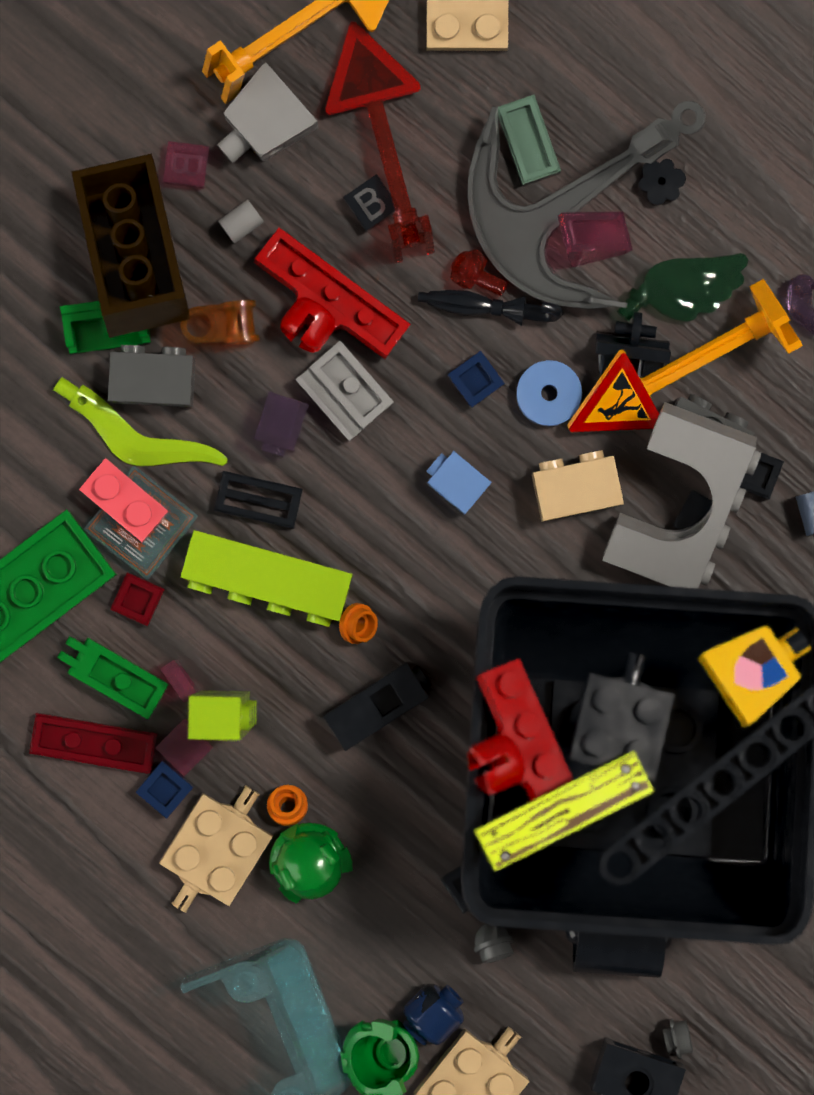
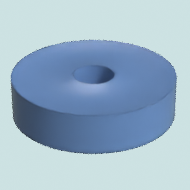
(549, 374)

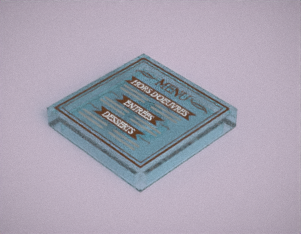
(150, 554)

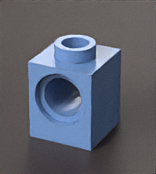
(457, 481)

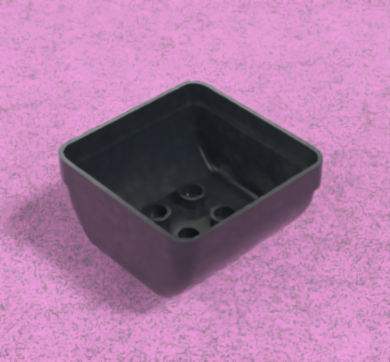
(731, 879)

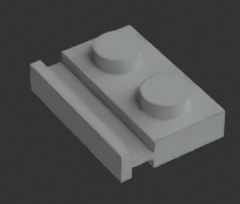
(344, 391)

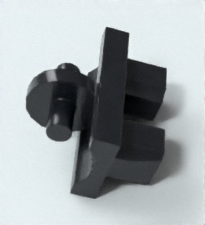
(649, 352)

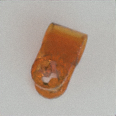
(224, 324)

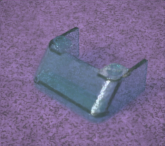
(299, 1009)

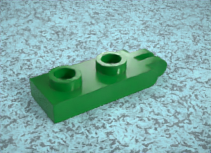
(115, 676)

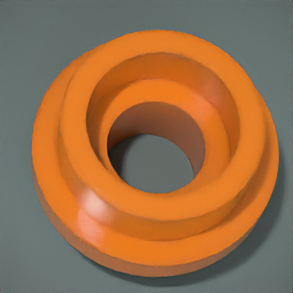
(358, 623)
(281, 795)

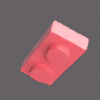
(124, 500)

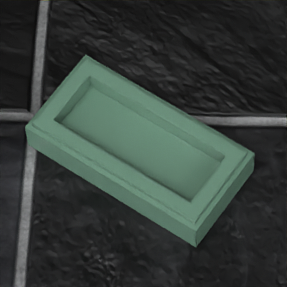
(528, 140)

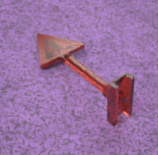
(368, 78)

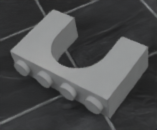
(684, 555)

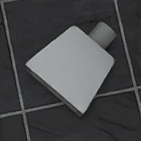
(265, 118)

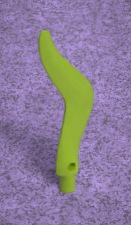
(125, 441)

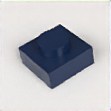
(476, 379)
(164, 789)

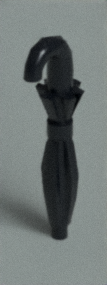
(470, 303)

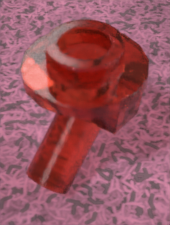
(472, 273)

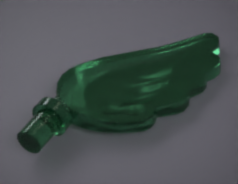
(687, 286)

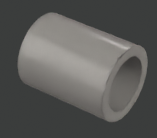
(240, 221)

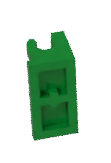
(87, 332)

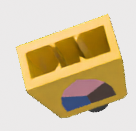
(755, 670)

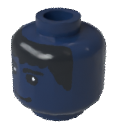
(433, 1014)

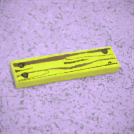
(563, 811)

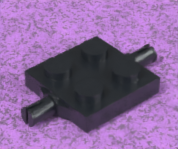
(620, 719)

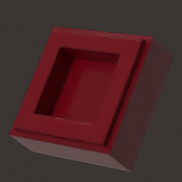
(137, 599)

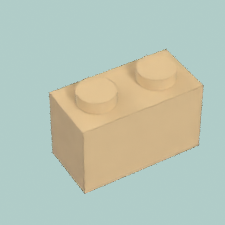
(577, 487)

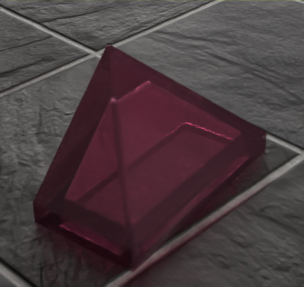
(594, 236)

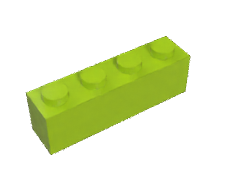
(266, 576)
(221, 715)

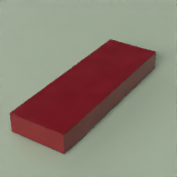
(93, 743)

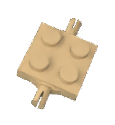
(215, 849)
(475, 1068)

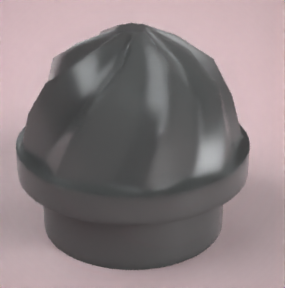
(493, 943)

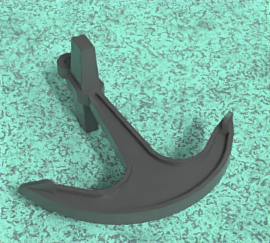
(519, 235)

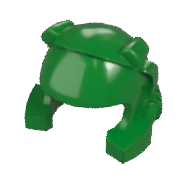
(308, 861)
(379, 1057)

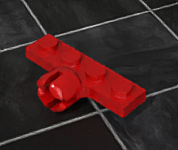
(327, 299)
(524, 746)

